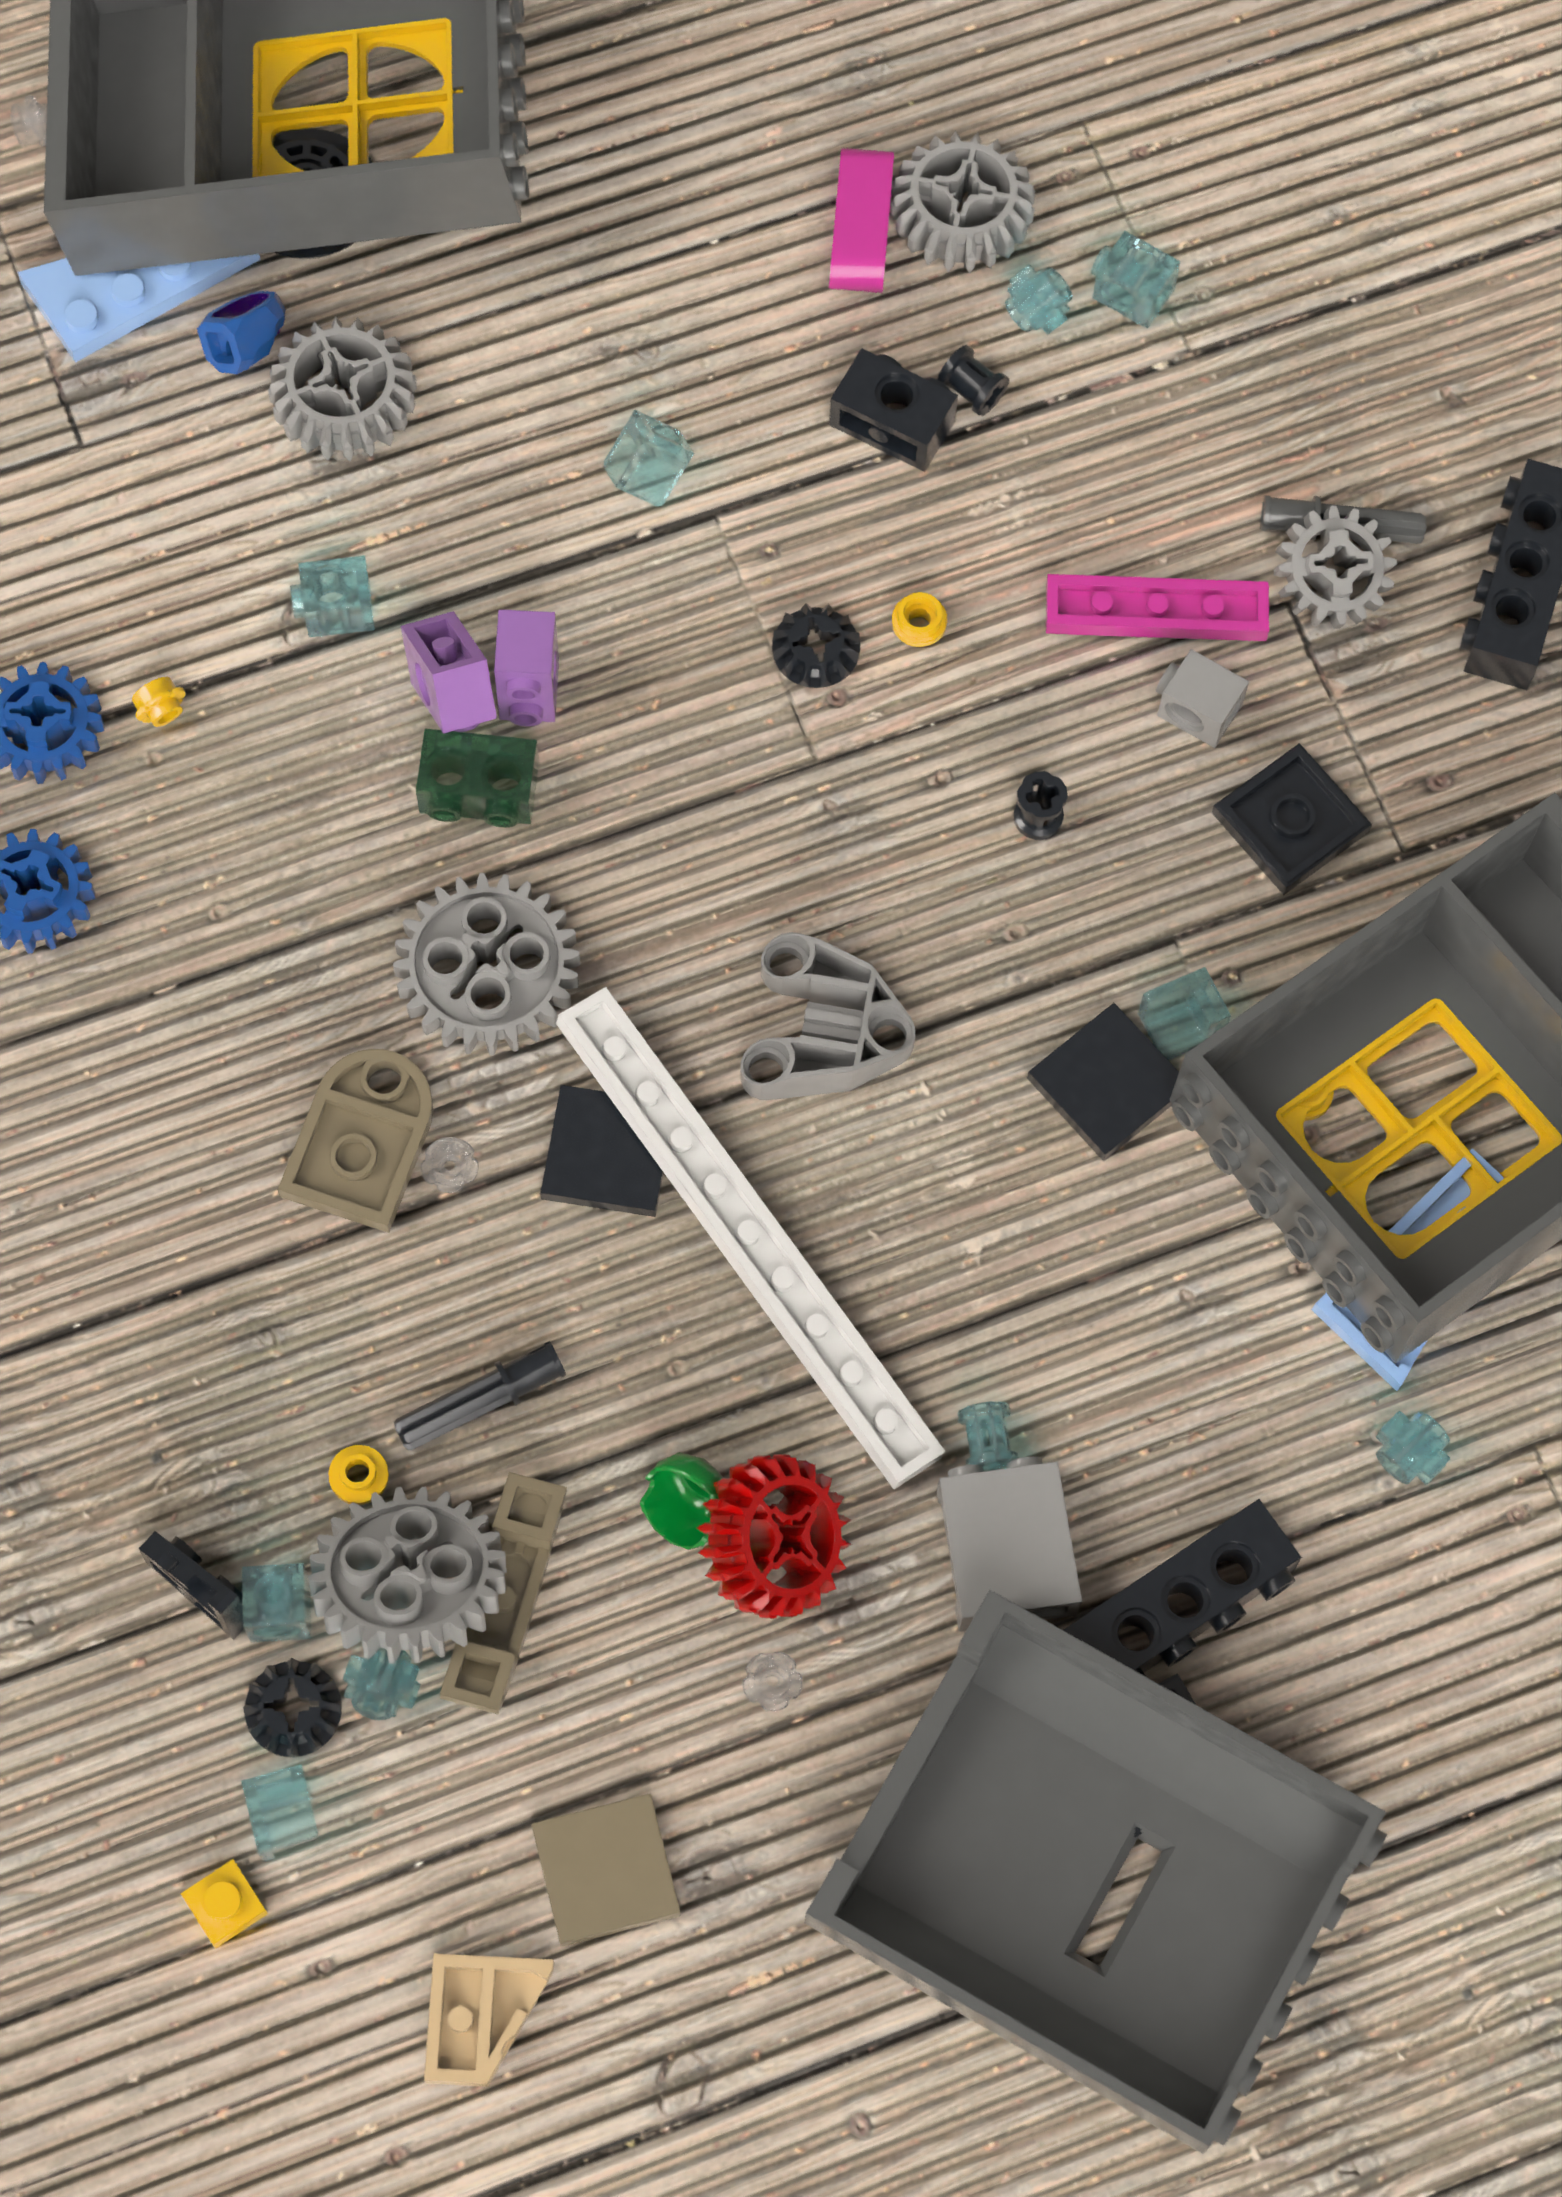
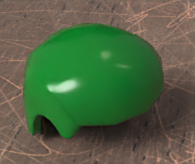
(677, 1498)

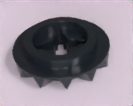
(801, 663)
(313, 1726)

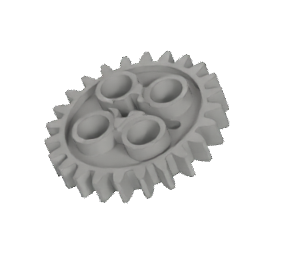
(525, 993)
(407, 1574)

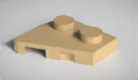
(478, 2013)

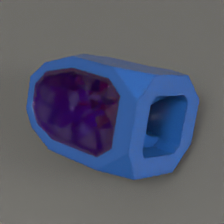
(241, 331)

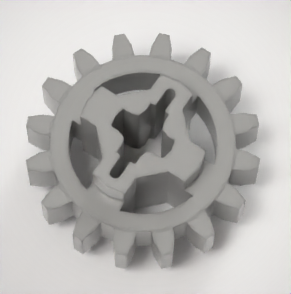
(1335, 543)

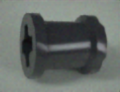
(973, 380)
(1028, 813)

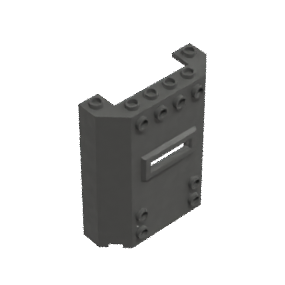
(1014, 1829)

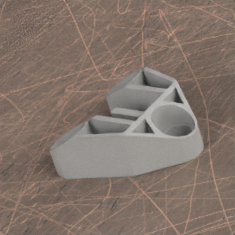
(839, 1023)

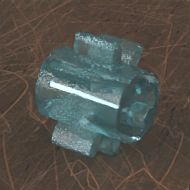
(1038, 299)
(1412, 1447)
(379, 1686)

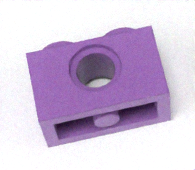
(526, 666)
(449, 672)

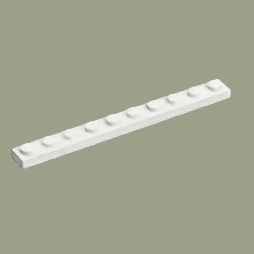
(750, 1238)

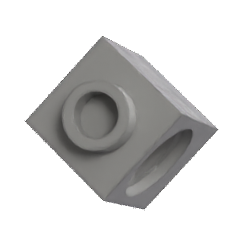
(1201, 697)

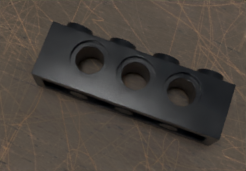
(1513, 651)
(1246, 1538)

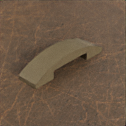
(527, 1530)

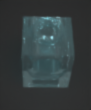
(1134, 278)
(341, 575)
(276, 1602)

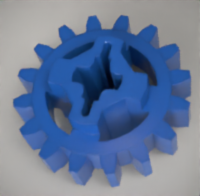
(63, 731)
(47, 910)

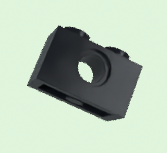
(906, 433)

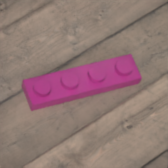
(1157, 607)

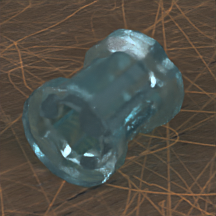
(992, 1417)

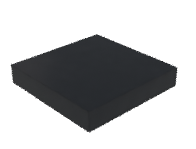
(1291, 818)
(1106, 1081)
(598, 1157)

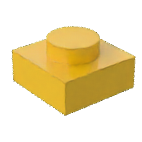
(224, 1903)

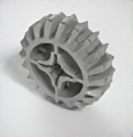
(990, 219)
(324, 414)

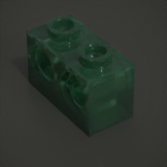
(481, 763)

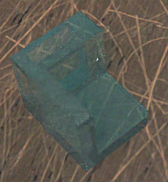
(648, 458)
(1183, 1013)
(280, 1810)

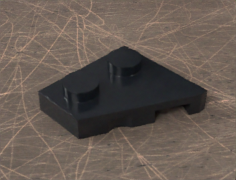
(181, 1569)

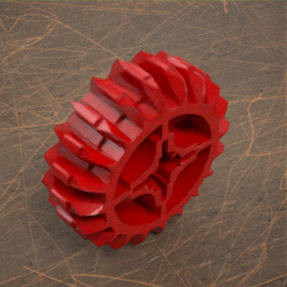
(754, 1538)

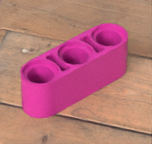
(861, 220)

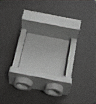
(1010, 1537)

